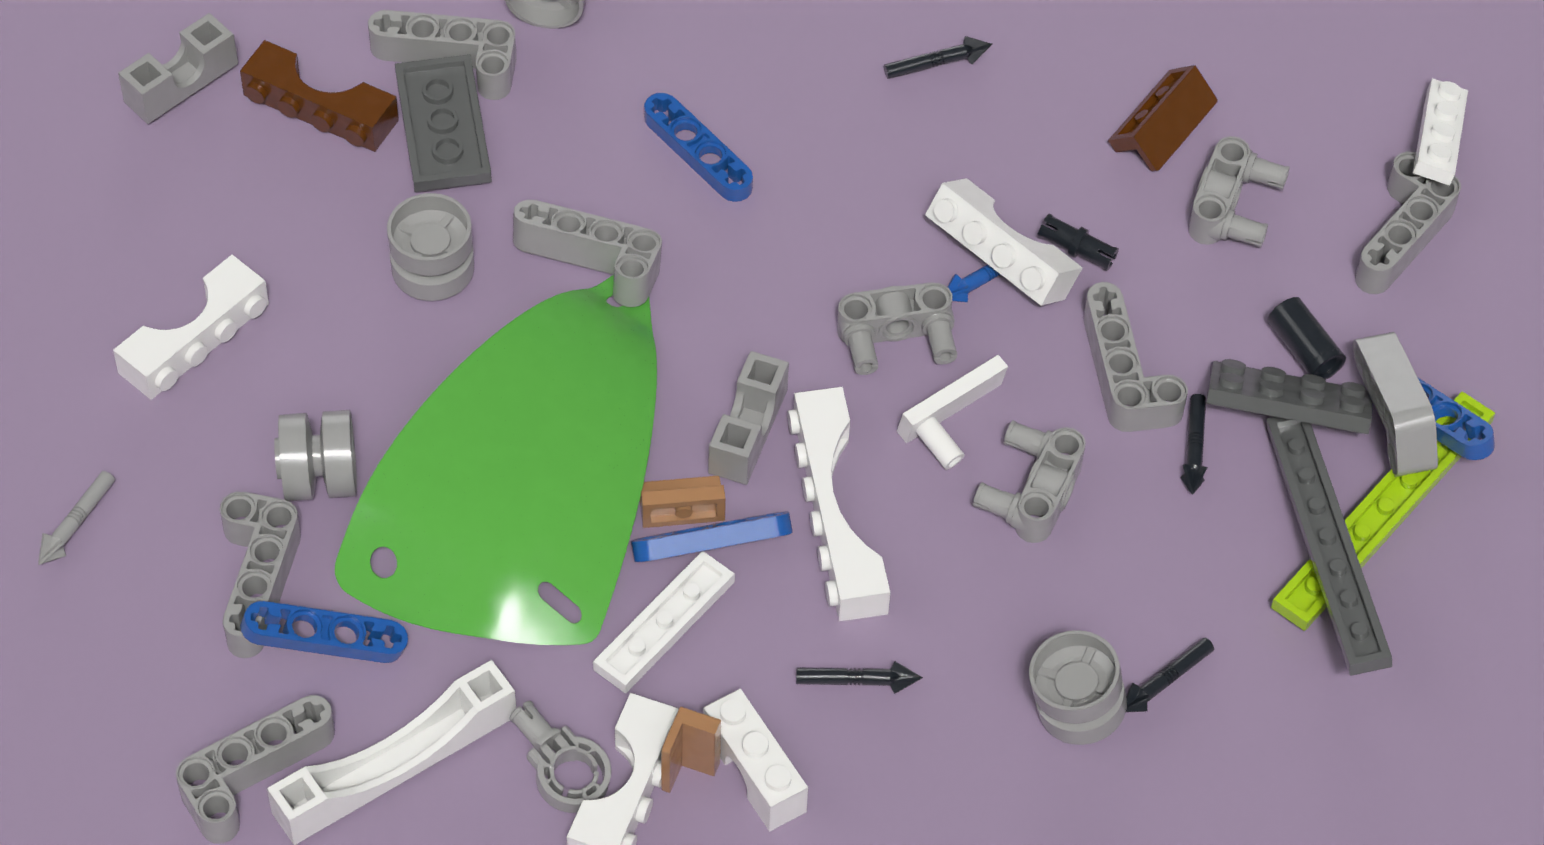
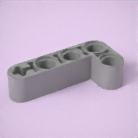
(424, 36)
(1423, 214)
(593, 243)
(1129, 387)
(1399, 402)
(263, 543)
(314, 729)

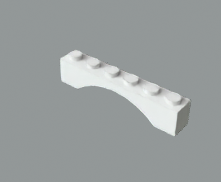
(855, 571)
(332, 790)

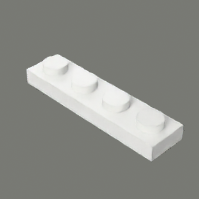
(1440, 131)
(663, 622)

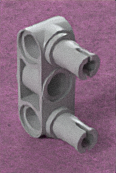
(1220, 189)
(895, 316)
(1047, 485)

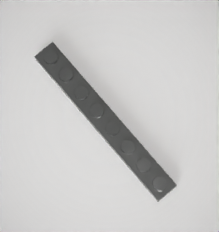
(1329, 546)

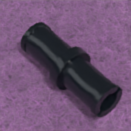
(1078, 242)

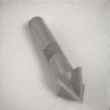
(52, 545)

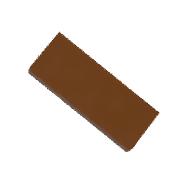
(1166, 116)

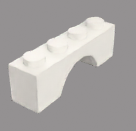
(1031, 266)
(157, 358)
(639, 739)

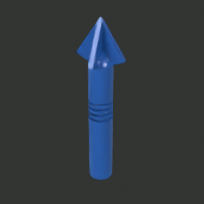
(961, 287)

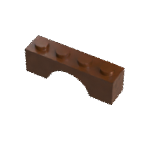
(358, 114)

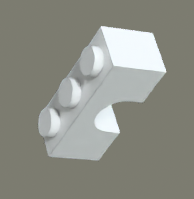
(770, 777)

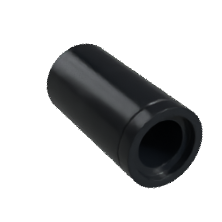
(1306, 338)

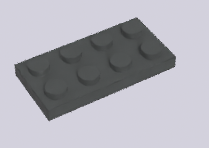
(442, 123)
(1290, 397)

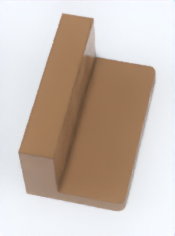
(682, 501)
(691, 743)

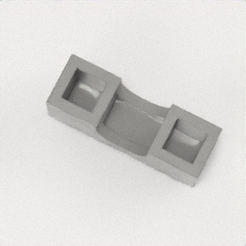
(203, 56)
(743, 433)

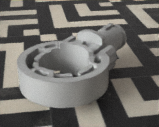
(567, 749)

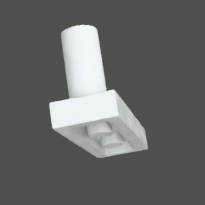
(926, 416)

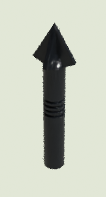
(970, 50)
(1193, 468)
(897, 676)
(1139, 696)

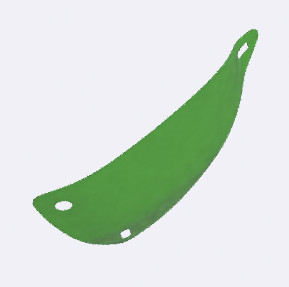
(516, 478)

